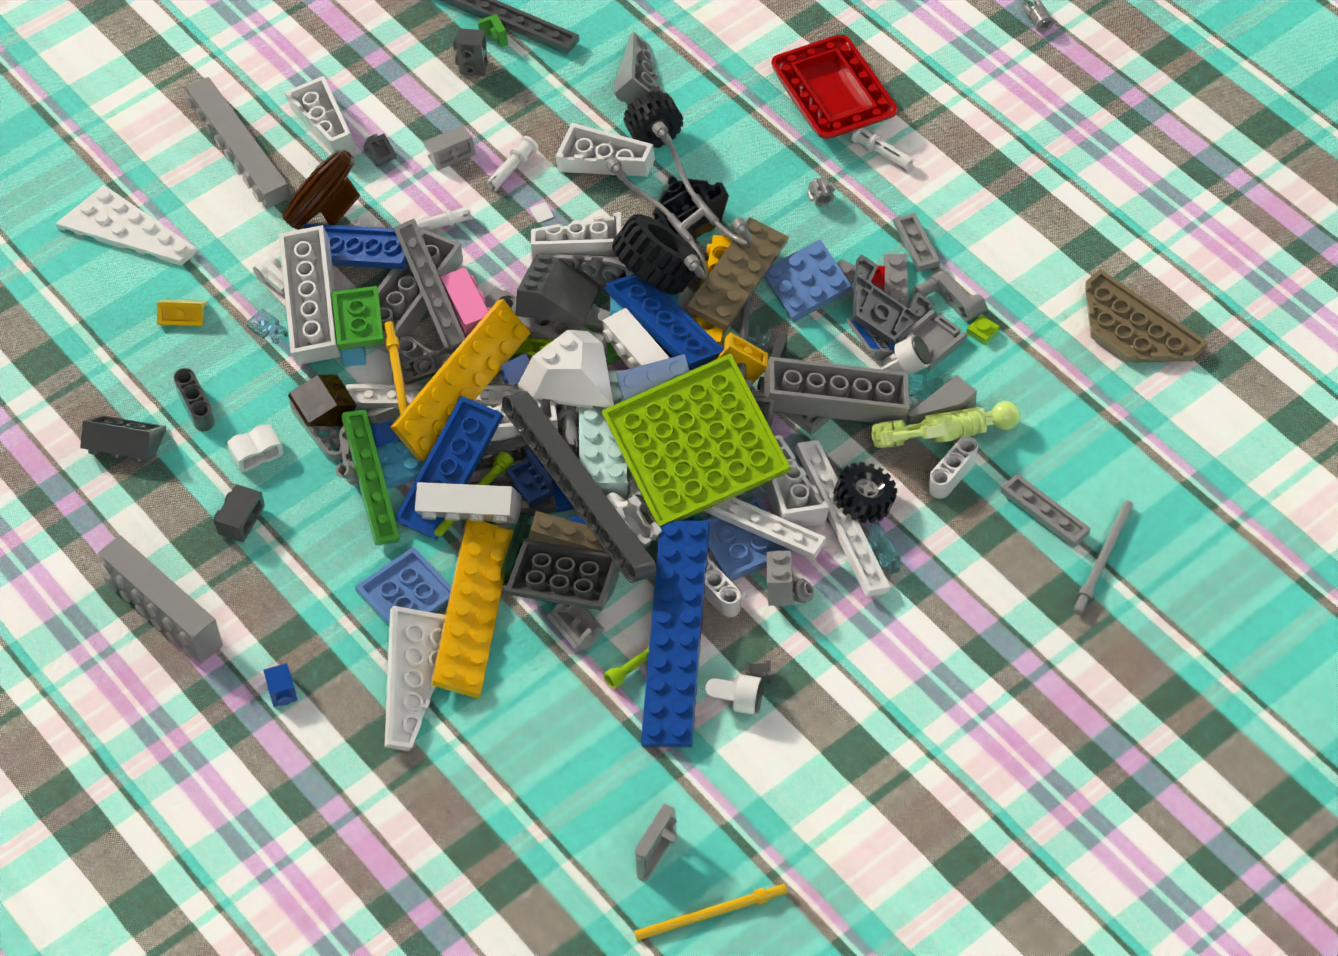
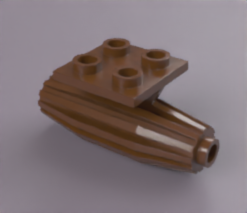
(324, 191)

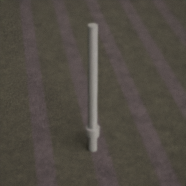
(1087, 591)

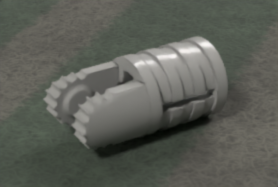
(1039, 16)

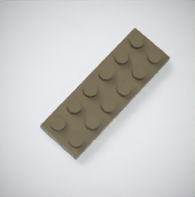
(737, 275)

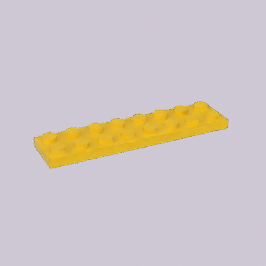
(464, 375)
(472, 609)

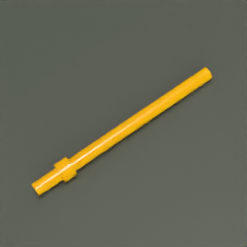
(392, 345)
(758, 896)

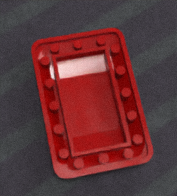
(833, 86)

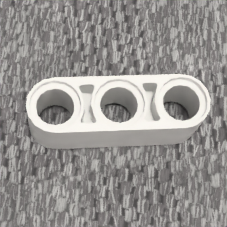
(944, 476)
(721, 593)

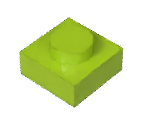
(982, 329)

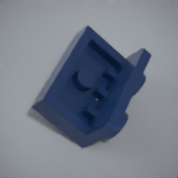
(531, 480)

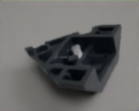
(680, 203)

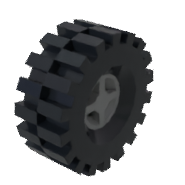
(864, 492)

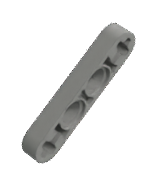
(322, 443)

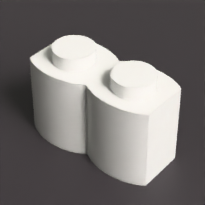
(255, 447)

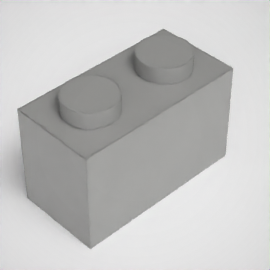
(779, 578)

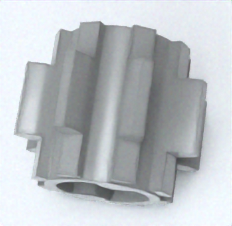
(821, 191)

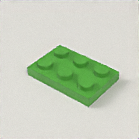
(357, 318)

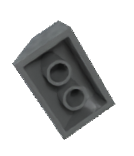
(121, 437)

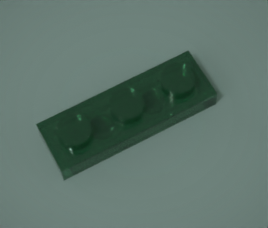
(520, 533)

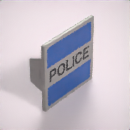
(872, 342)

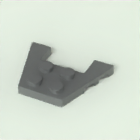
(880, 311)

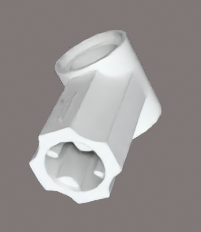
(270, 271)

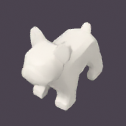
(631, 514)

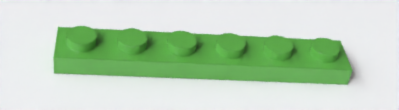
(370, 477)

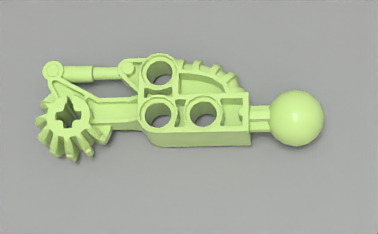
(947, 425)

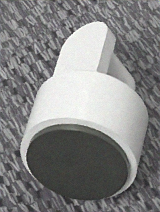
(909, 356)
(745, 692)

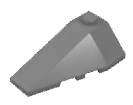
(636, 71)
(598, 268)

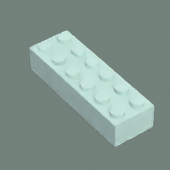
(598, 448)

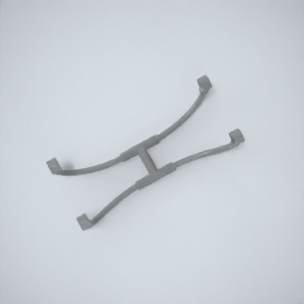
(690, 261)

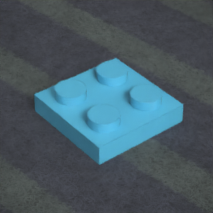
(398, 464)

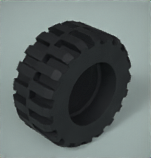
(654, 253)

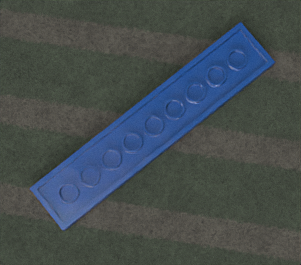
(675, 635)

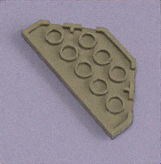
(1134, 326)

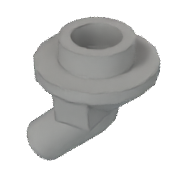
(802, 591)

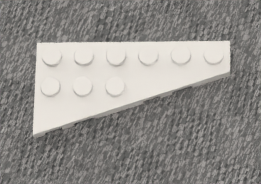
(125, 226)
(411, 663)

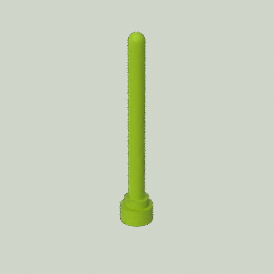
(501, 462)
(615, 676)

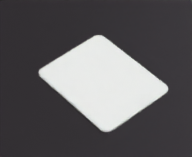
(541, 212)

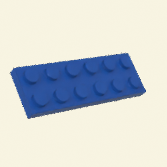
(364, 246)
(665, 320)
(452, 457)

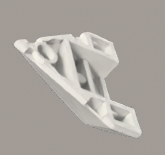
(570, 372)

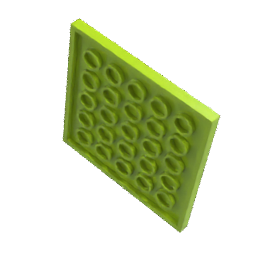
(695, 441)

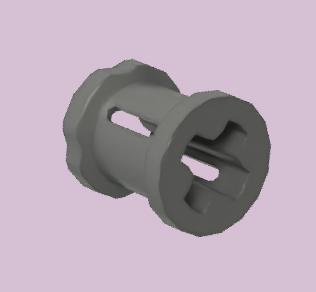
(760, 670)

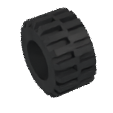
(649, 110)

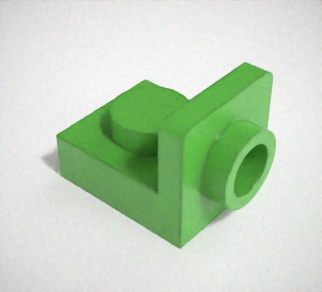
(494, 28)

